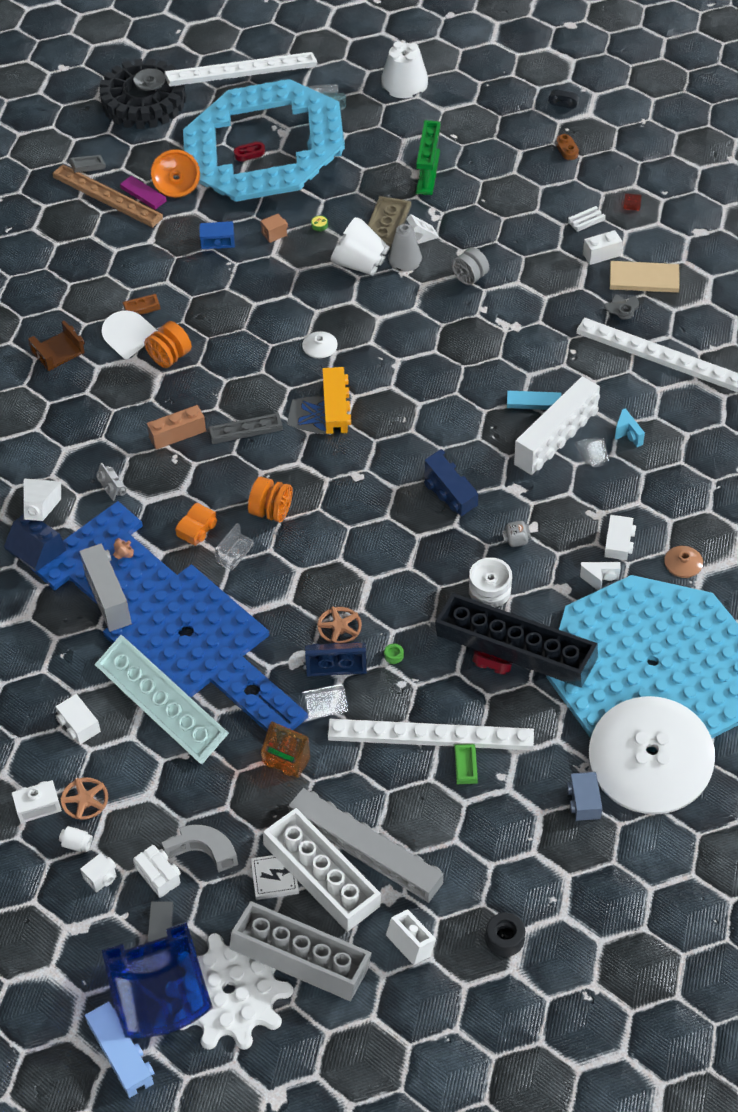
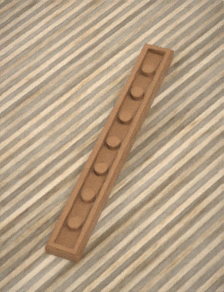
(108, 196)

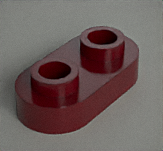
(249, 151)
(485, 660)

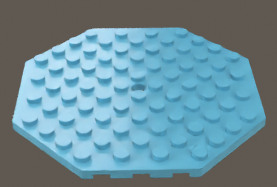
(662, 623)

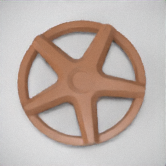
(339, 625)
(84, 798)

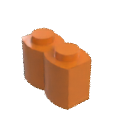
(196, 524)

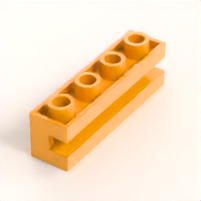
(335, 399)

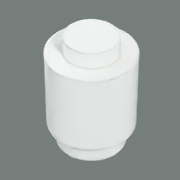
(75, 839)

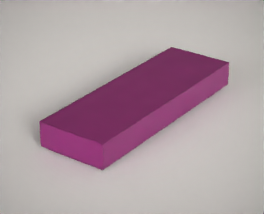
(143, 192)

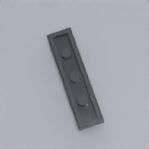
(245, 428)

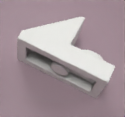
(423, 231)
(597, 571)

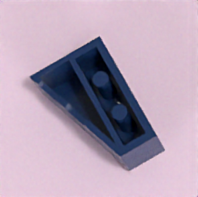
(448, 485)

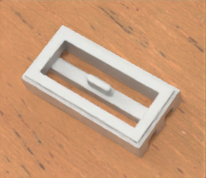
(584, 217)

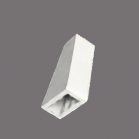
(40, 498)

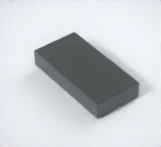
(87, 163)
(160, 920)

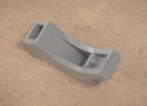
(203, 839)

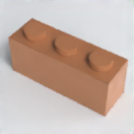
(176, 427)

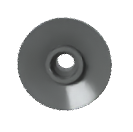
(149, 79)

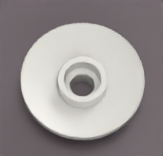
(319, 344)

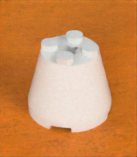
(404, 71)
(360, 248)

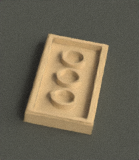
(644, 276)

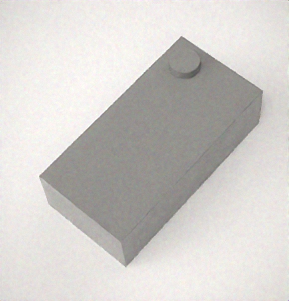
(105, 587)

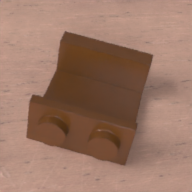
(58, 348)

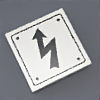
(272, 878)

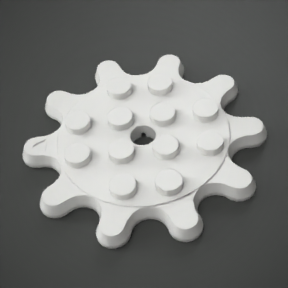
(249, 1003)

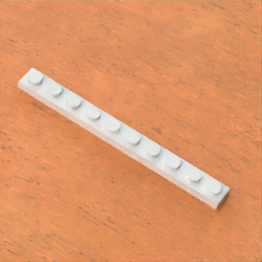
(240, 69)
(659, 354)
(430, 734)

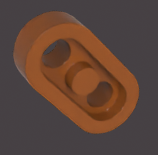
(567, 147)

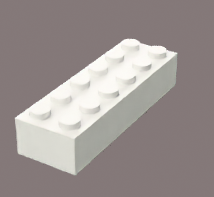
(556, 425)
(322, 869)

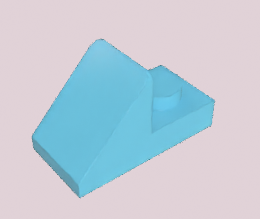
(629, 427)

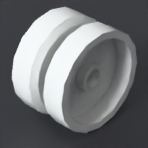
(490, 581)

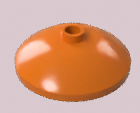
(172, 164)

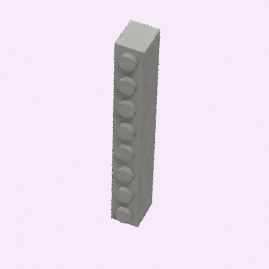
(368, 846)

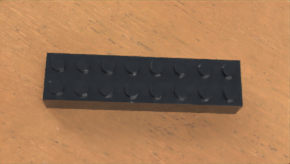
(517, 639)

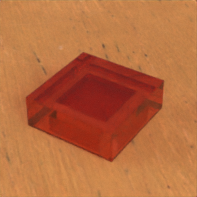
(632, 201)

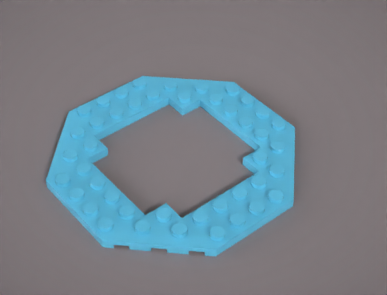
(325, 135)

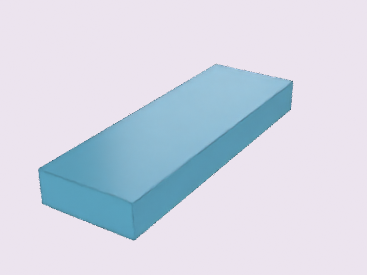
(531, 399)

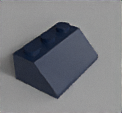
(34, 542)
(335, 659)

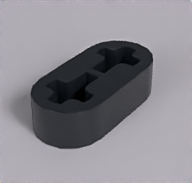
(563, 99)

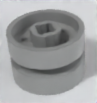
(470, 266)

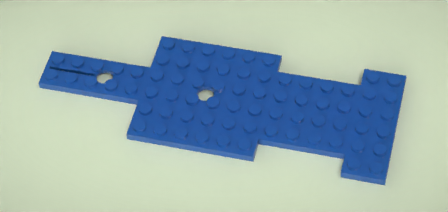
(167, 602)

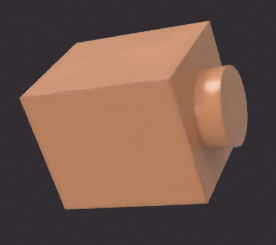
(274, 228)

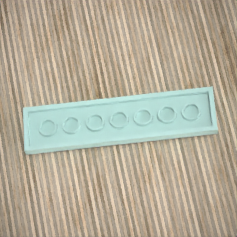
(161, 699)

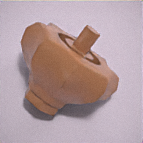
(122, 549)

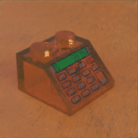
(285, 750)

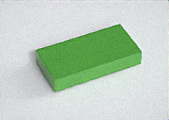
(466, 764)

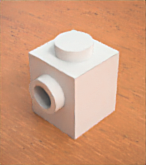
(99, 872)

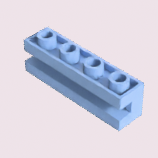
(120, 1051)

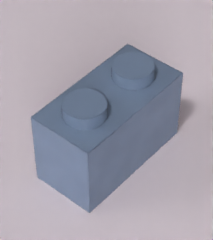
(585, 796)

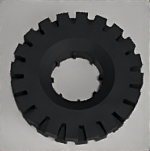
(140, 110)

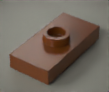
(142, 305)

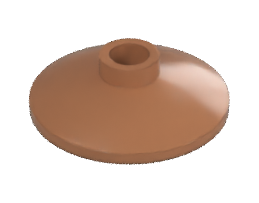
(682, 567)

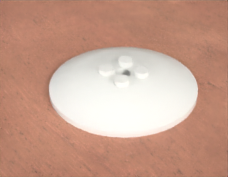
(648, 781)

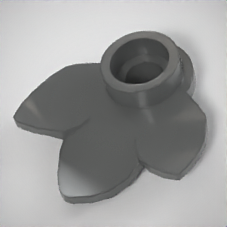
(622, 307)

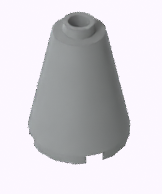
(405, 249)

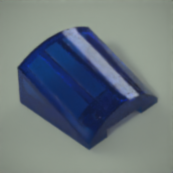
(157, 984)

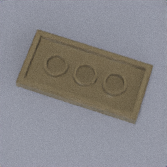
(387, 216)

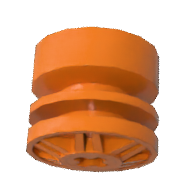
(168, 344)
(270, 499)

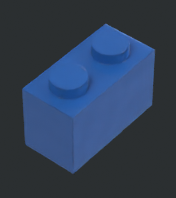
(217, 235)

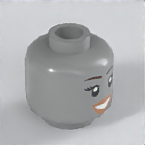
(516, 533)

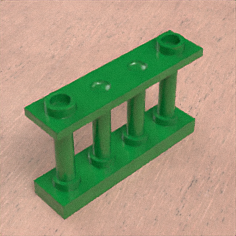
(428, 157)

